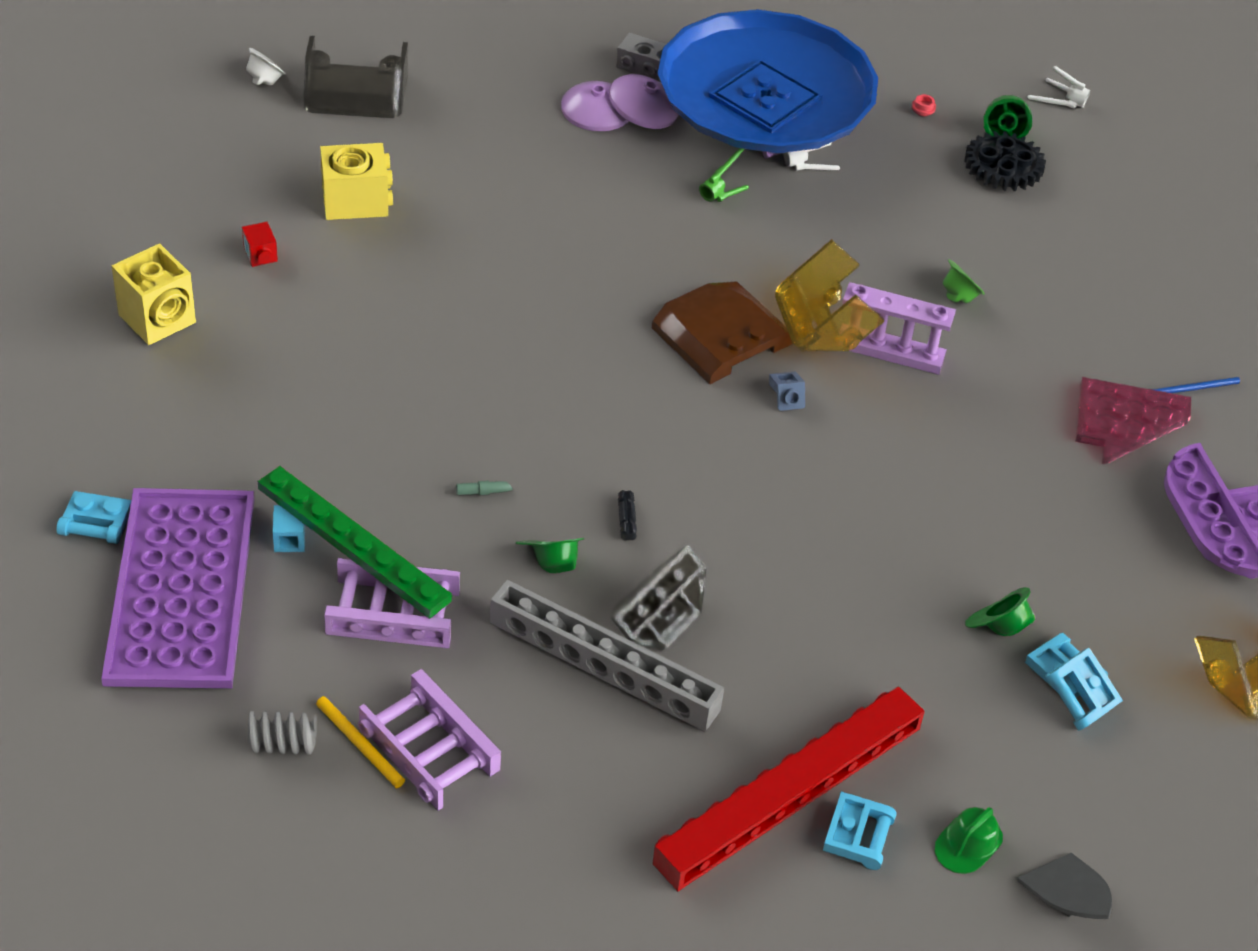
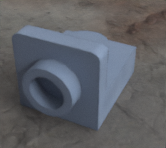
(789, 390)

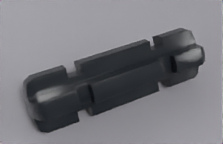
(627, 515)

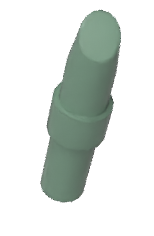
(483, 488)

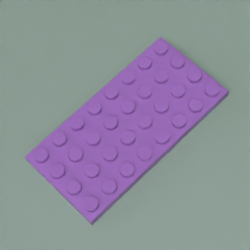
(180, 589)

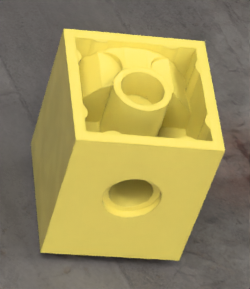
(356, 181)
(154, 294)

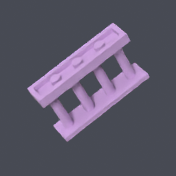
(903, 349)
(388, 626)
(441, 713)

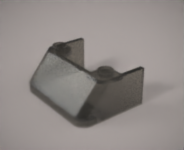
(352, 88)

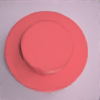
(924, 105)

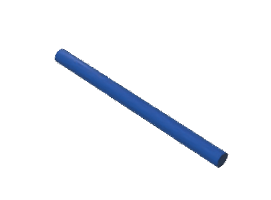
(1202, 385)

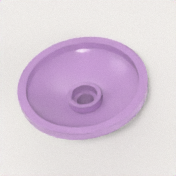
(642, 101)
(590, 108)

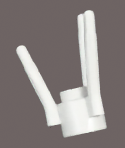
(1076, 94)
(797, 159)

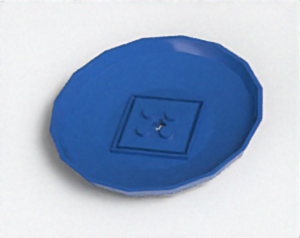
(767, 80)

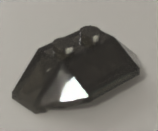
(663, 602)

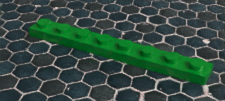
(355, 542)

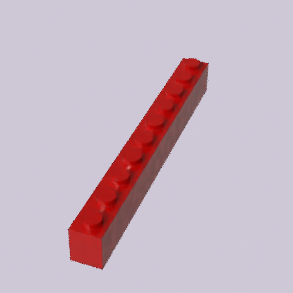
(786, 788)

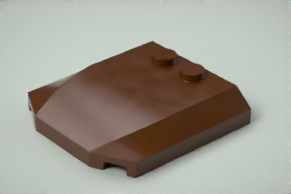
(719, 328)

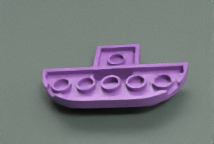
(1217, 519)

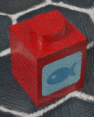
(259, 244)

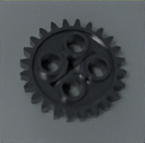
(1005, 161)

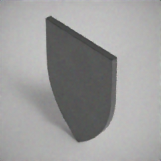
(1070, 888)

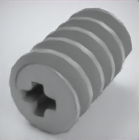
(282, 733)

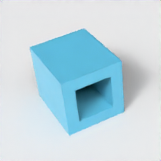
(287, 532)

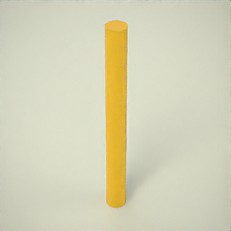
(360, 742)

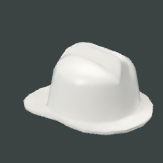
(263, 69)

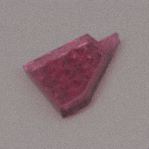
(1126, 416)

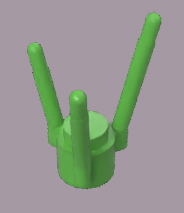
(714, 186)

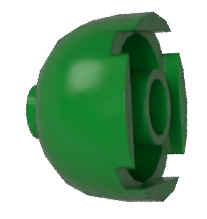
(1009, 115)

